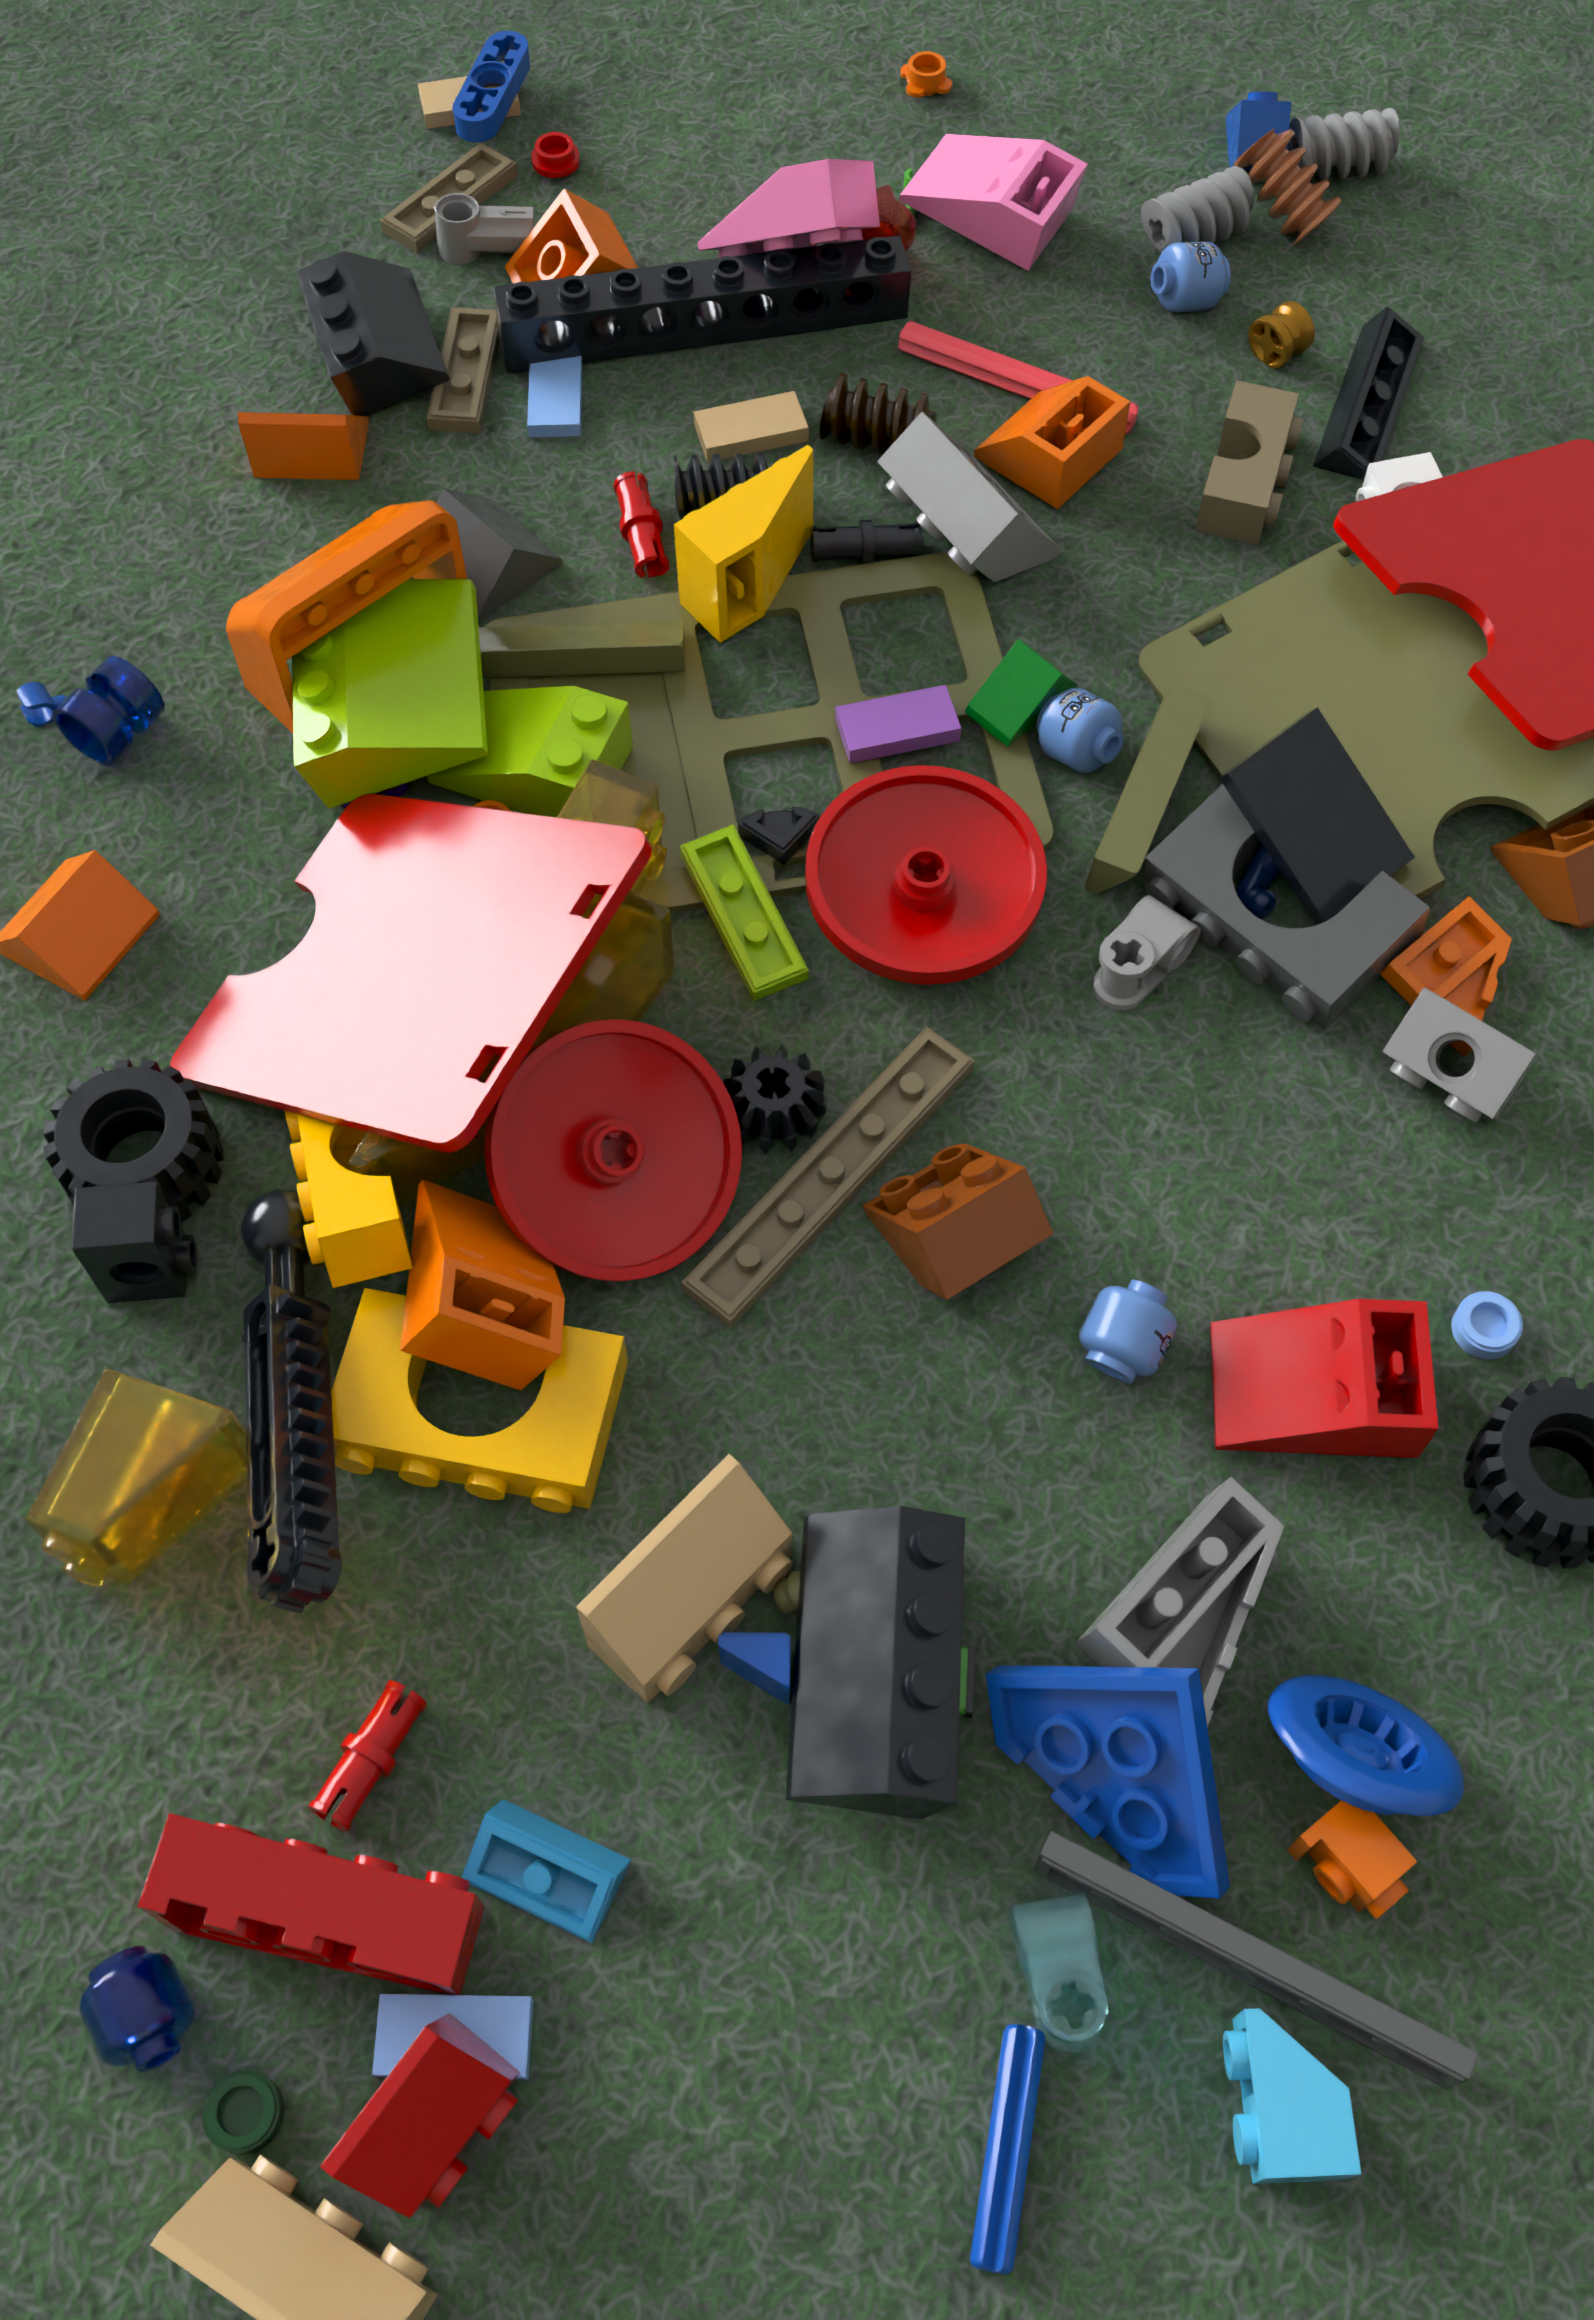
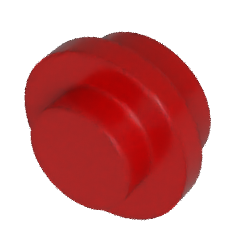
(555, 155)

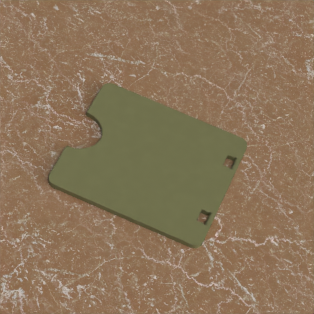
(1389, 687)

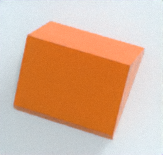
(304, 445)
(78, 924)

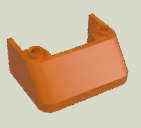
(332, 587)

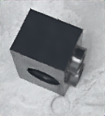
(132, 1242)

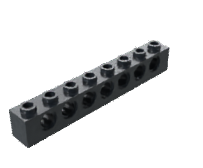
(703, 302)

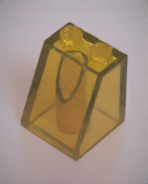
(135, 1478)

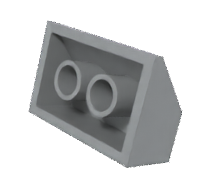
(964, 503)

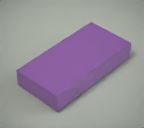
(897, 724)

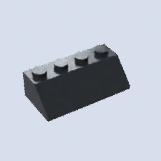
(878, 1662)

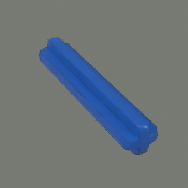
(1007, 2150)

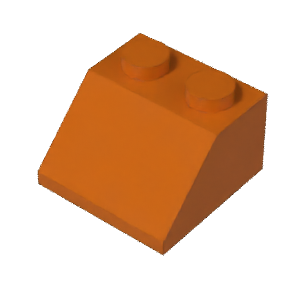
(570, 241)

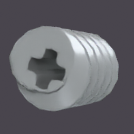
(1347, 141)
(1200, 211)

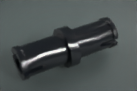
(865, 542)

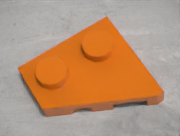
(1454, 961)

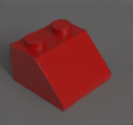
(423, 2118)

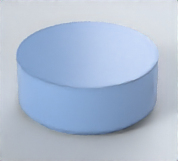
(1487, 1325)

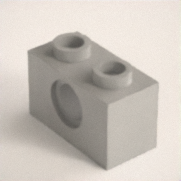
(1434, 1024)

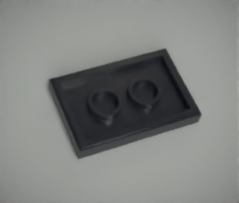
(1316, 815)

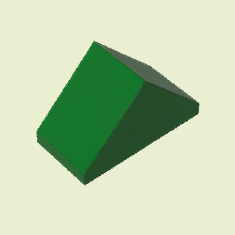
(1016, 693)

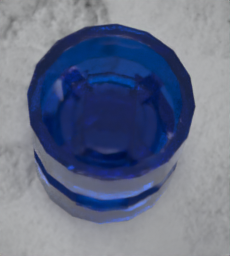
(105, 713)

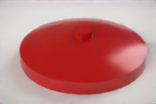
(925, 874)
(613, 1150)

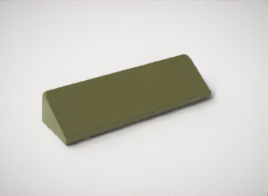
(582, 649)
(1148, 789)

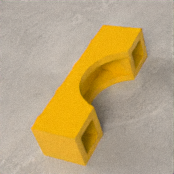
(354, 1214)

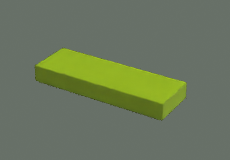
(743, 912)

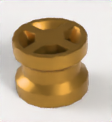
(1281, 334)

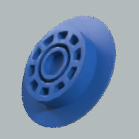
(1366, 1746)

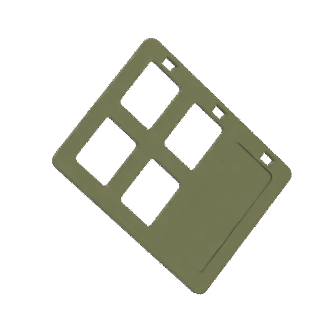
(686, 745)

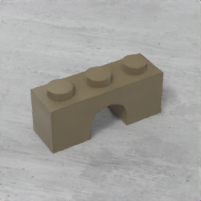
(1240, 491)

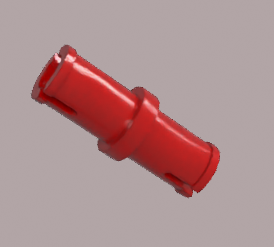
(641, 525)
(367, 1755)

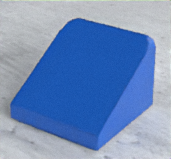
(759, 1659)

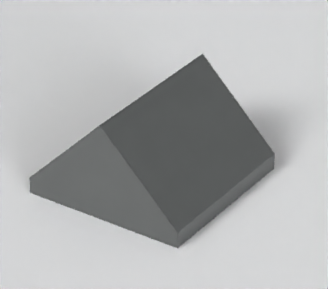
(496, 550)

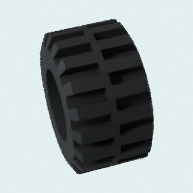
(126, 1103)
(1511, 1489)

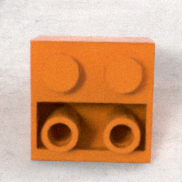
(1059, 439)

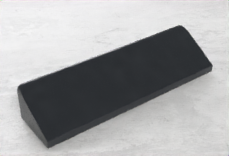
(1370, 396)

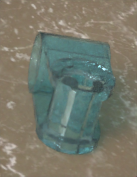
(1061, 1959)

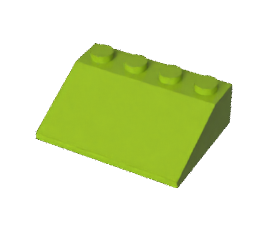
(391, 692)

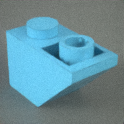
(1294, 2108)

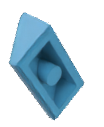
(545, 1869)

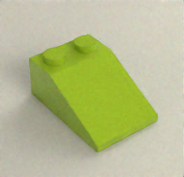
(541, 746)

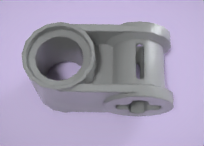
(1142, 953)

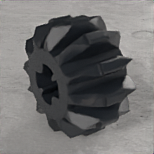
(776, 1077)

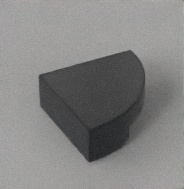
(778, 832)

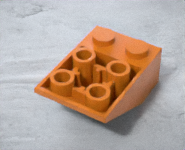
(479, 1292)

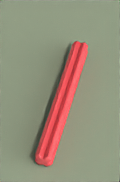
(983, 364)

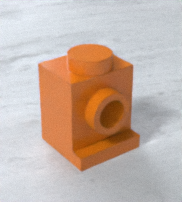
(1356, 1858)

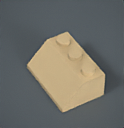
(687, 1582)
(283, 2257)

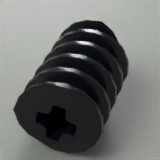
(700, 487)

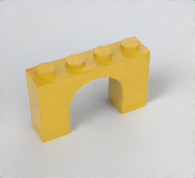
(545, 1455)

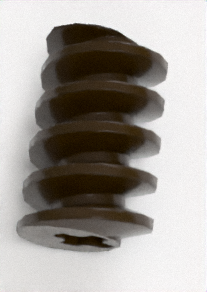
(867, 416)

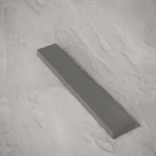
(1256, 1963)

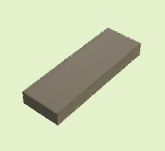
(476, 173)
(470, 359)

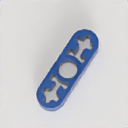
(495, 102)

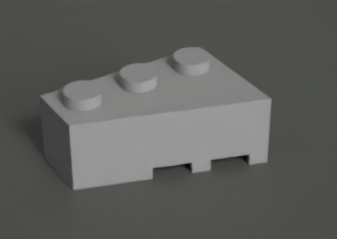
(1192, 1593)

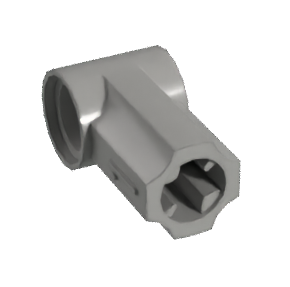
(470, 229)

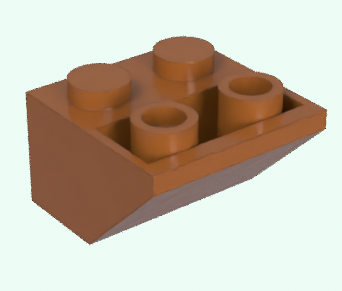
(959, 1217)

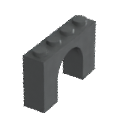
(1312, 967)

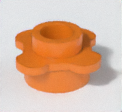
(926, 75)

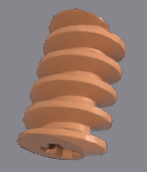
(1288, 184)

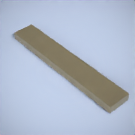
(827, 1177)

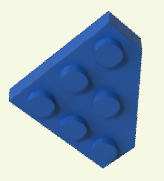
(1123, 1762)

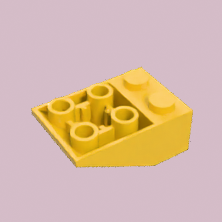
(744, 545)

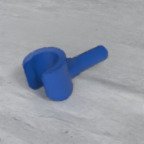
(37, 703)

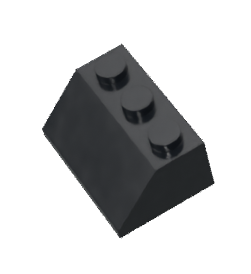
(372, 331)

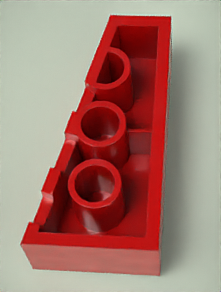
(312, 1905)

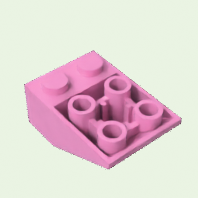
(998, 192)
(801, 209)

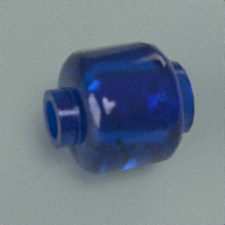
(136, 2009)

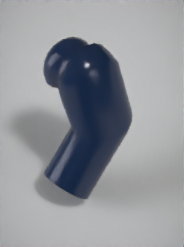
(1255, 884)

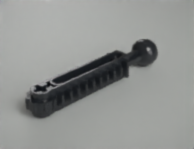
(288, 1416)

